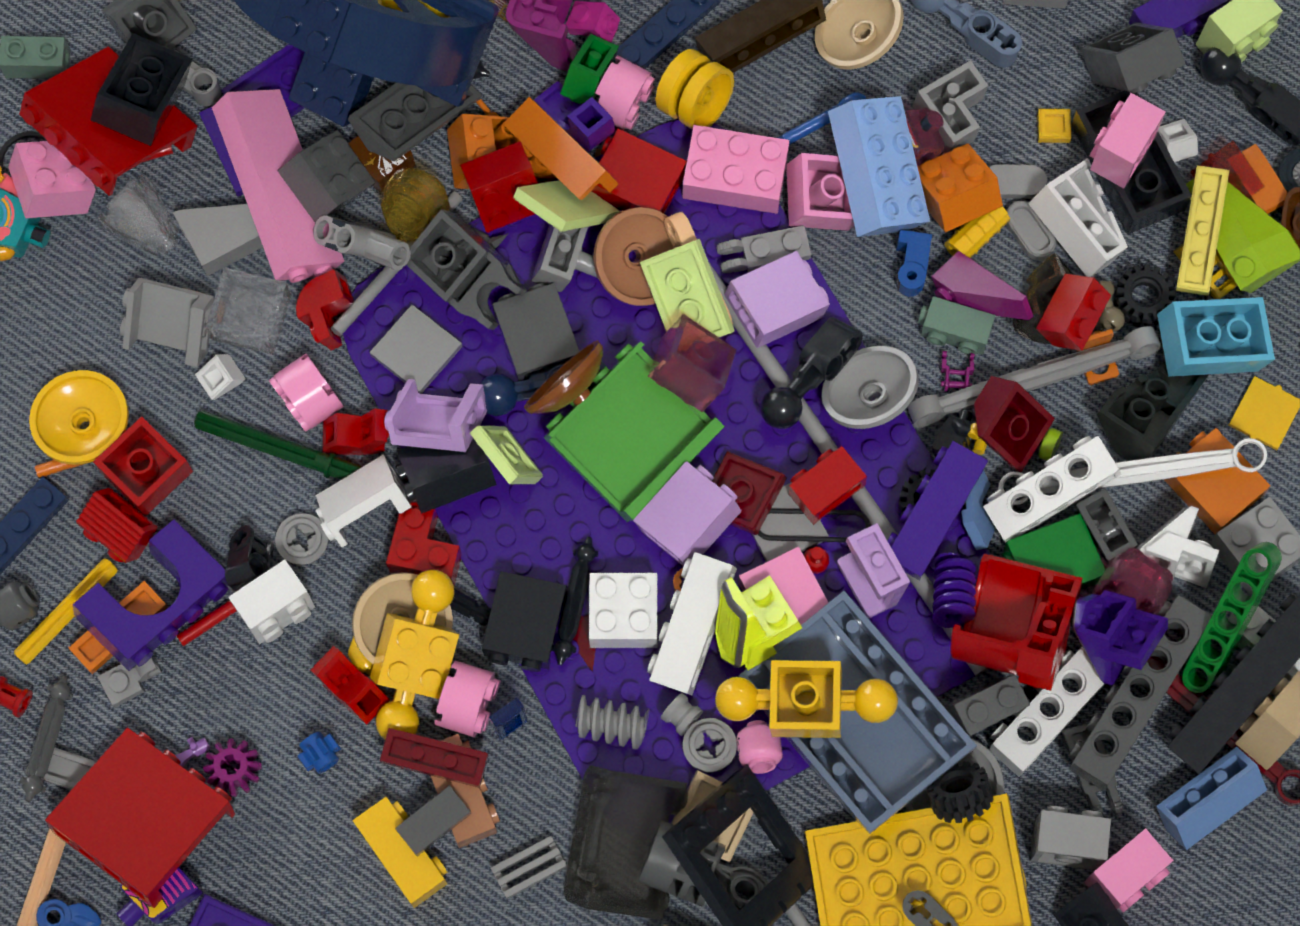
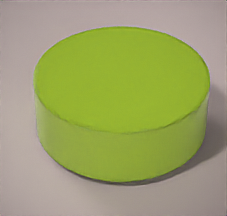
(1050, 444)

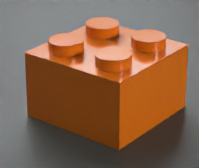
(959, 187)

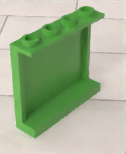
(630, 433)

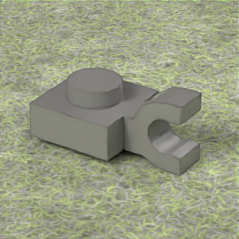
(124, 685)

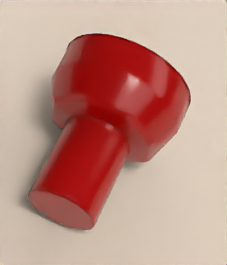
(817, 559)

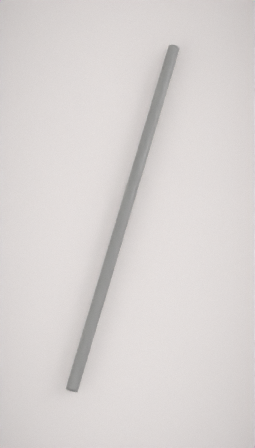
(824, 443)

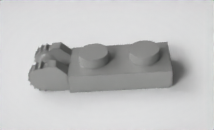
(764, 249)

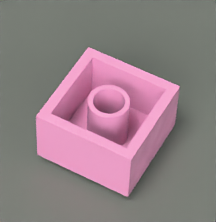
(1125, 139)
(48, 181)
(817, 193)
(1130, 869)

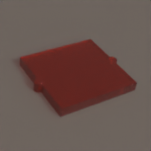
(1240, 171)

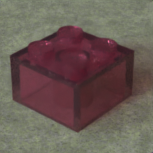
(692, 363)

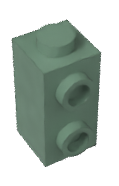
(33, 56)
(956, 326)

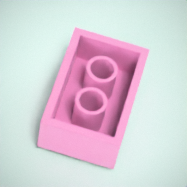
(735, 169)

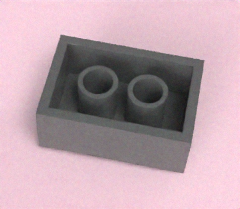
(1133, 57)

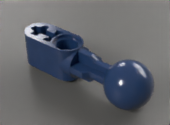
(503, 393)

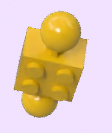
(415, 653)
(806, 699)

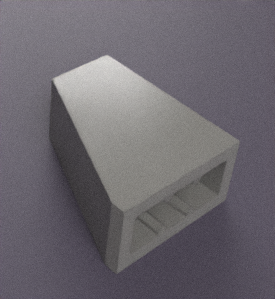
(219, 234)

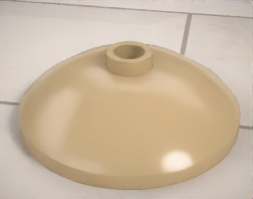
(858, 31)
(384, 596)

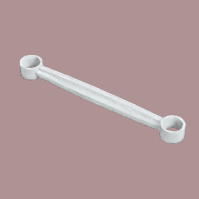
(1160, 468)

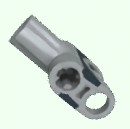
(362, 241)

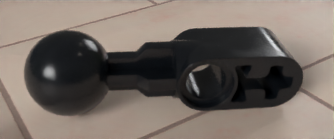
(1269, 102)
(819, 361)

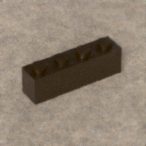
(759, 31)

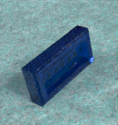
(508, 718)

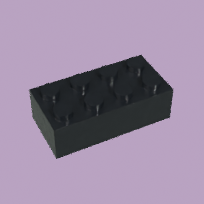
(1155, 186)

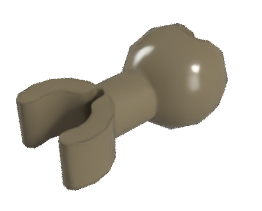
(1111, 317)

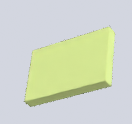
(562, 208)
(686, 285)

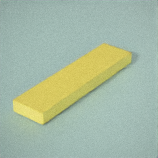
(1202, 230)

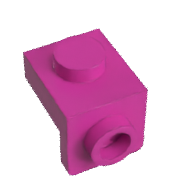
(594, 19)

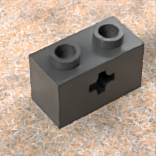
(1106, 524)

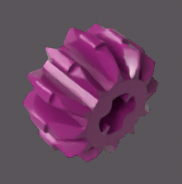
(242, 757)

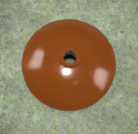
(569, 382)

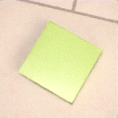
(506, 454)

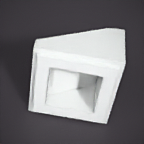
(1179, 139)
(219, 375)

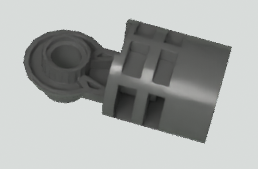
(666, 874)

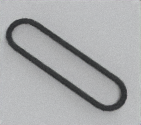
(812, 539)

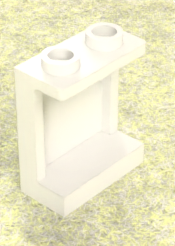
(359, 495)

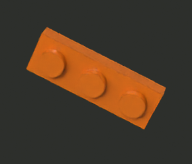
(140, 601)

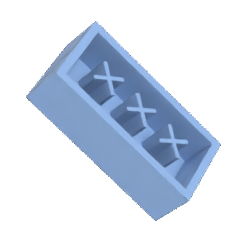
(878, 166)

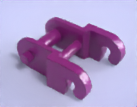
(946, 370)

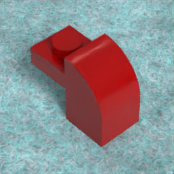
(320, 302)
(355, 434)
(349, 685)

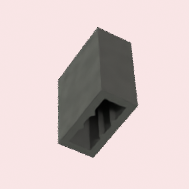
(535, 330)
(988, 704)

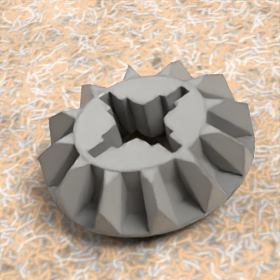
(287, 535)
(716, 731)

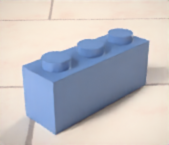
(1211, 798)

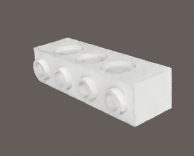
(1100, 471)
(1021, 754)

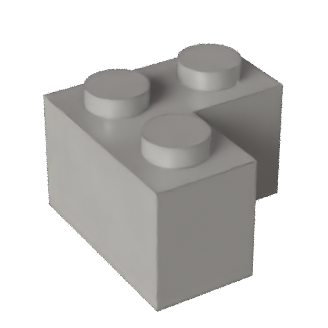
(952, 98)

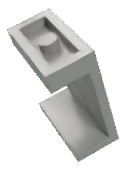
(167, 318)

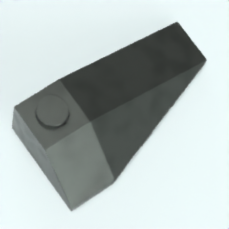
(1146, 410)

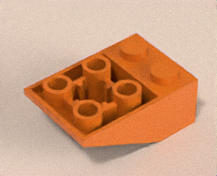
(478, 135)

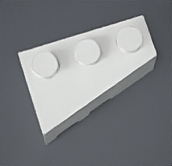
(1079, 220)

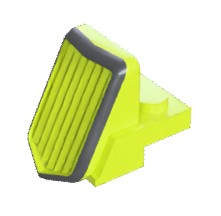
(752, 622)

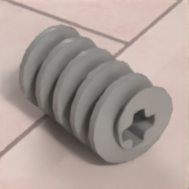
(611, 722)

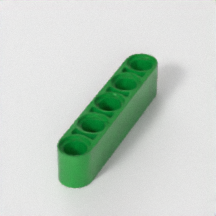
(1242, 606)

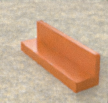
(557, 150)

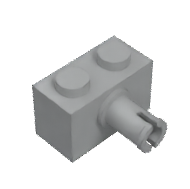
(561, 256)

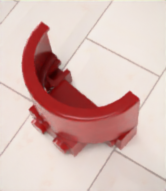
(1018, 620)

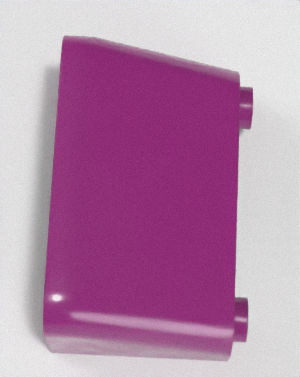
(543, 28)

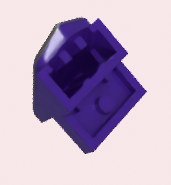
(1116, 633)

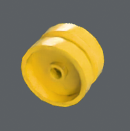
(694, 89)

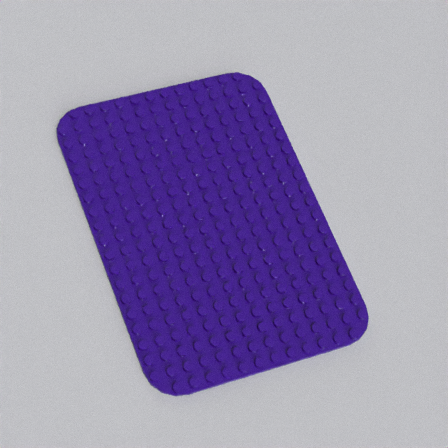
(539, 525)

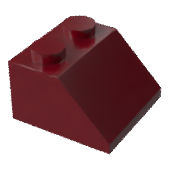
(1010, 421)

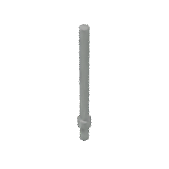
(377, 285)

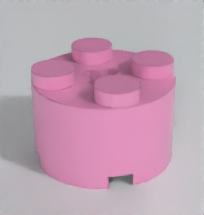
(623, 90)
(306, 392)
(466, 699)

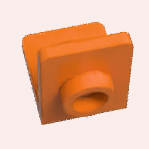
(1096, 339)

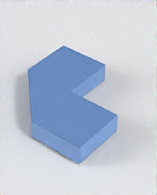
(975, 517)

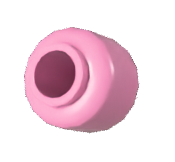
(758, 747)

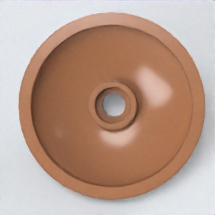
(630, 230)

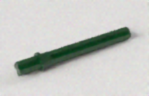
(275, 446)

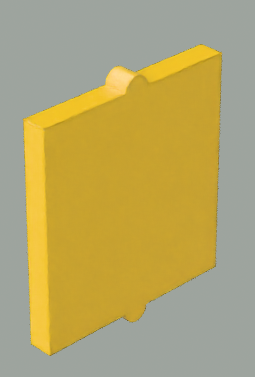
(1265, 413)

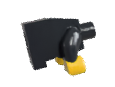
(960, 431)

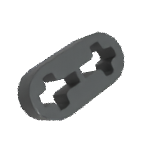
(931, 905)

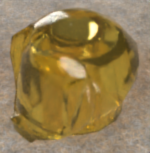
(412, 202)

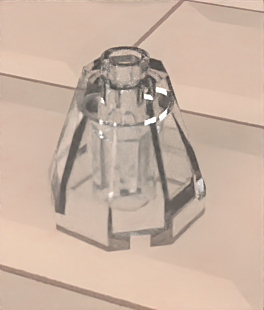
(140, 218)

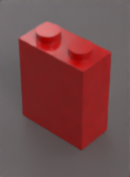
(644, 173)

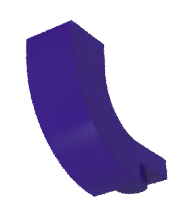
(585, 122)

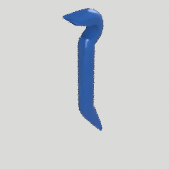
(817, 122)

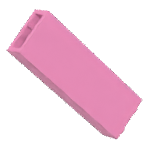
(259, 144)

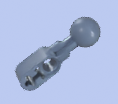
(965, 17)

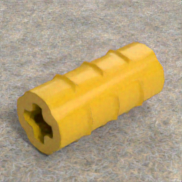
(977, 233)

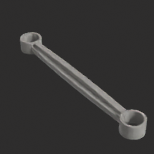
(1136, 345)

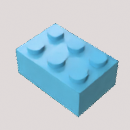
(1215, 336)

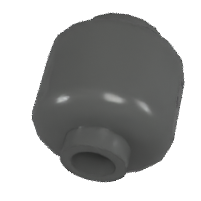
(17, 605)

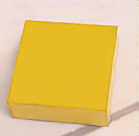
(1054, 125)

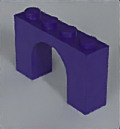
(135, 636)

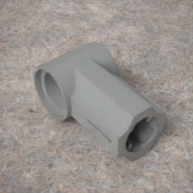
(196, 78)

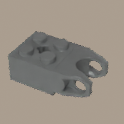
(470, 273)

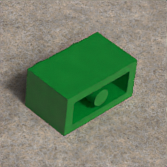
(588, 69)

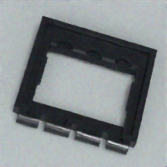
(713, 817)

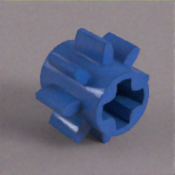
(319, 752)

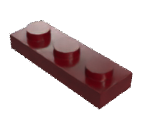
(434, 757)

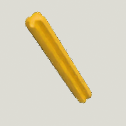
(63, 613)

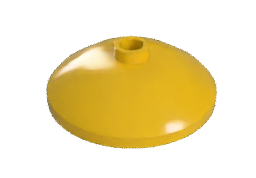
(67, 404)

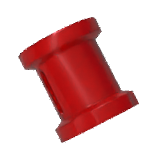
(14, 697)

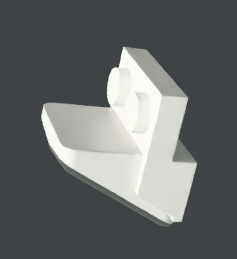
(1174, 551)

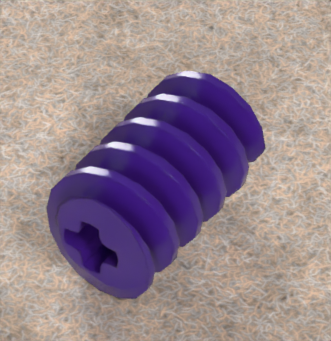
(953, 590)

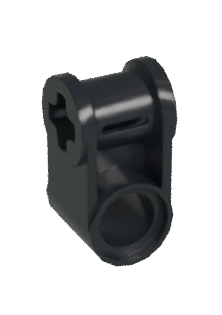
(247, 557)

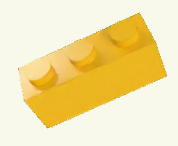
(414, 875)

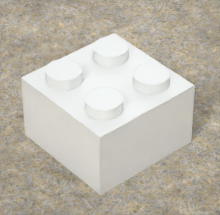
(272, 602)
(623, 610)

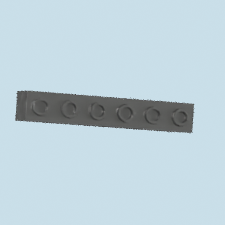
(1100, 768)

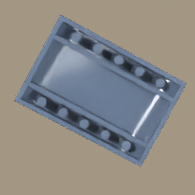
(873, 764)

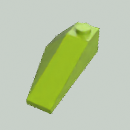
(1252, 242)

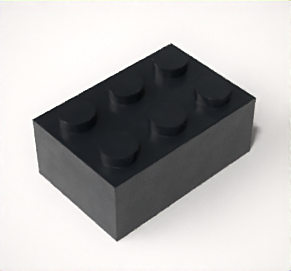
(141, 89)

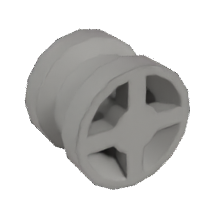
(681, 714)

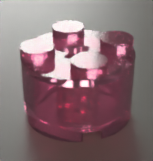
(1138, 578)

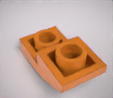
(1273, 193)

